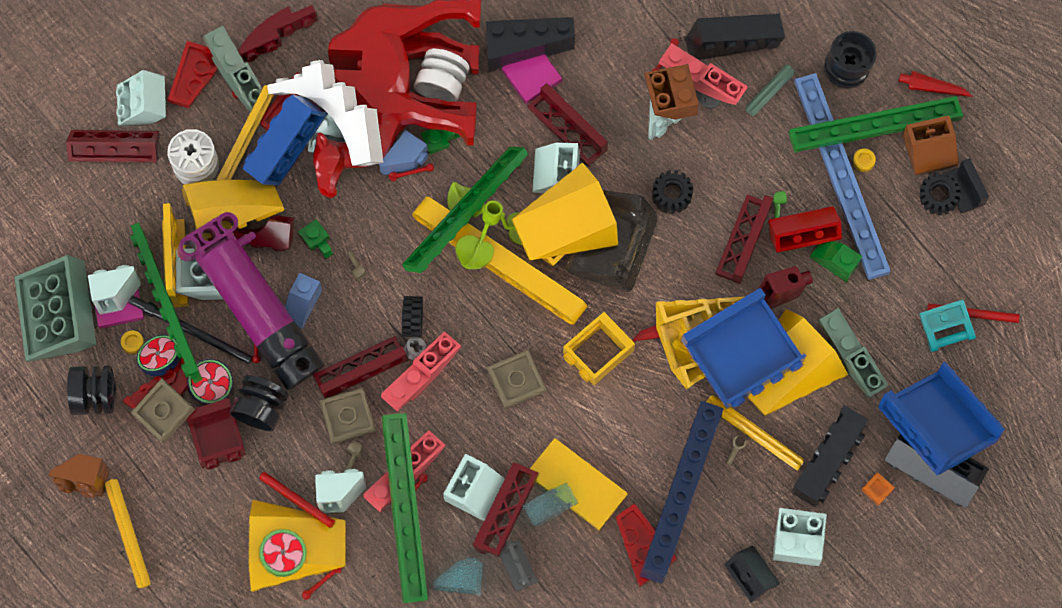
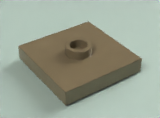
(516, 379)
(163, 411)
(347, 416)

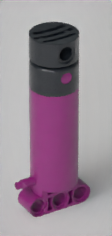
(252, 300)

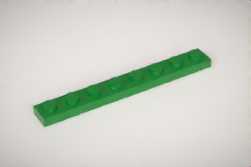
(871, 124)
(465, 209)
(167, 310)
(404, 508)

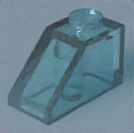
(550, 504)
(462, 577)

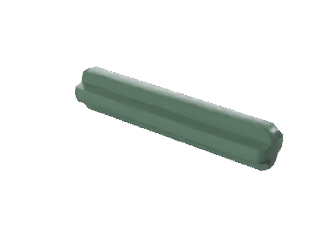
(769, 90)

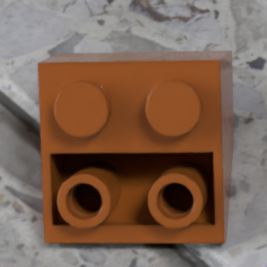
(672, 92)
(931, 145)
(81, 474)

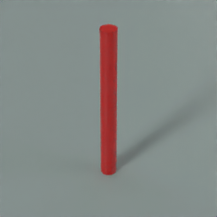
(985, 314)
(296, 499)

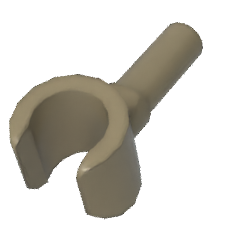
(359, 270)
(355, 449)
(735, 449)

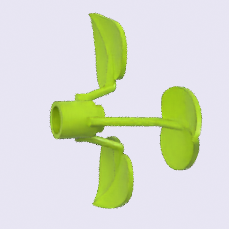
(469, 249)

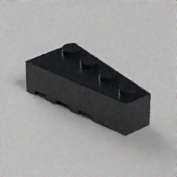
(734, 35)
(527, 38)
(830, 456)

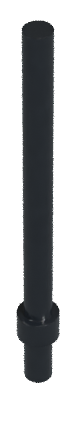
(152, 310)

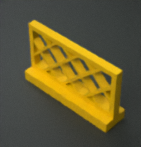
(172, 232)

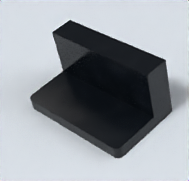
(972, 189)
(751, 573)

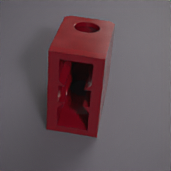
(784, 285)

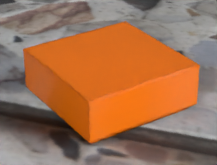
(878, 488)

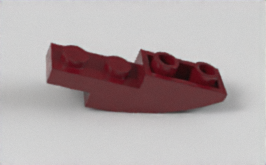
(267, 35)

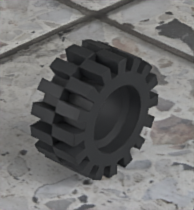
(672, 179)
(940, 180)
(412, 316)

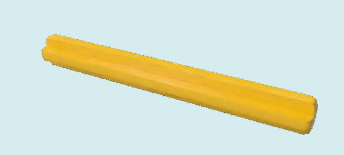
(246, 135)
(758, 434)
(127, 533)

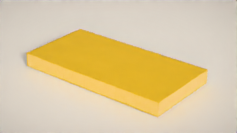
(595, 492)

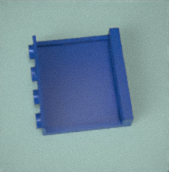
(742, 349)
(941, 419)

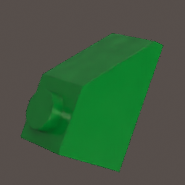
(837, 259)

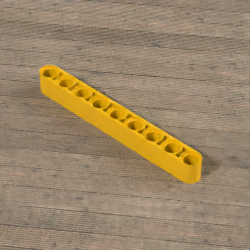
(511, 267)

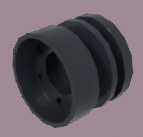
(850, 59)
(88, 390)
(259, 401)

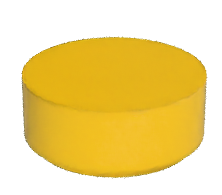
(864, 160)
(132, 341)

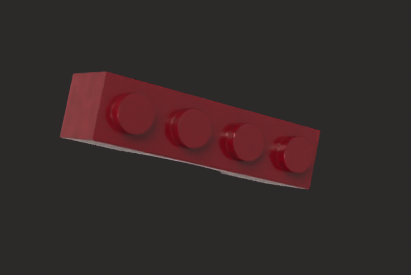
(275, 233)

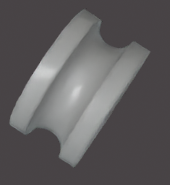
(420, 346)

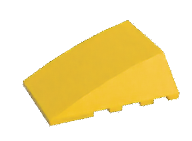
(243, 198)
(567, 218)
(677, 318)
(819, 370)
(323, 544)

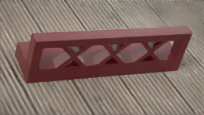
(571, 117)
(112, 146)
(749, 245)
(362, 372)
(501, 507)

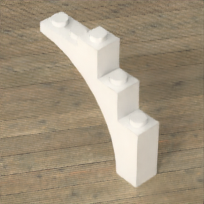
(355, 121)

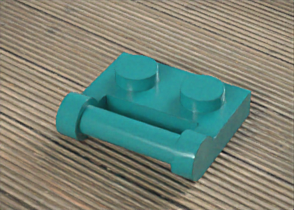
(944, 318)

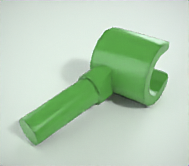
(779, 198)

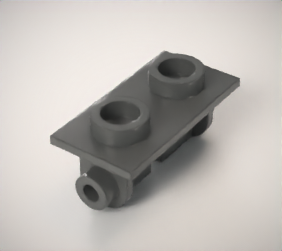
(517, 565)

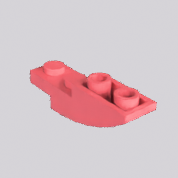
(706, 79)
(421, 372)
(422, 453)

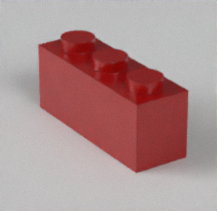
(805, 229)

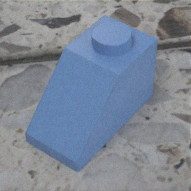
(404, 155)
(302, 298)

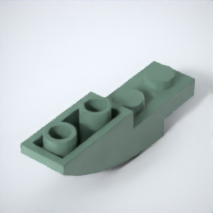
(232, 67)
(851, 353)

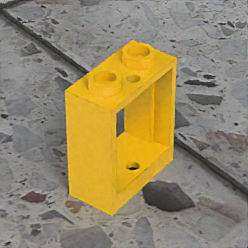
(613, 332)

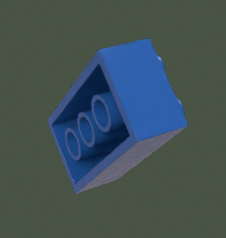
(284, 140)

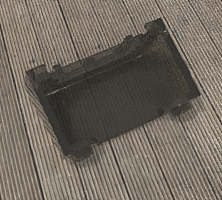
(619, 264)

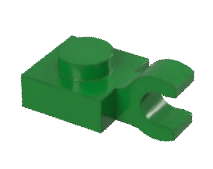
(438, 139)
(316, 237)

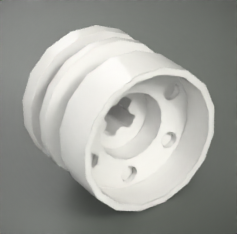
(441, 75)
(200, 165)

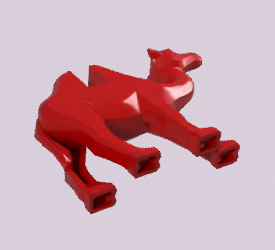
(375, 62)

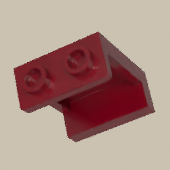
(216, 434)

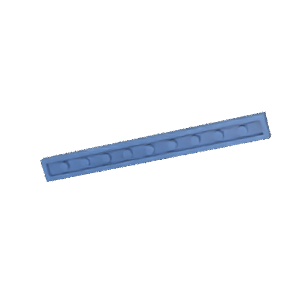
(844, 182)

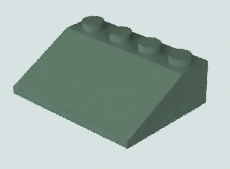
(55, 309)

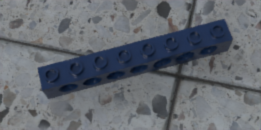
(681, 492)

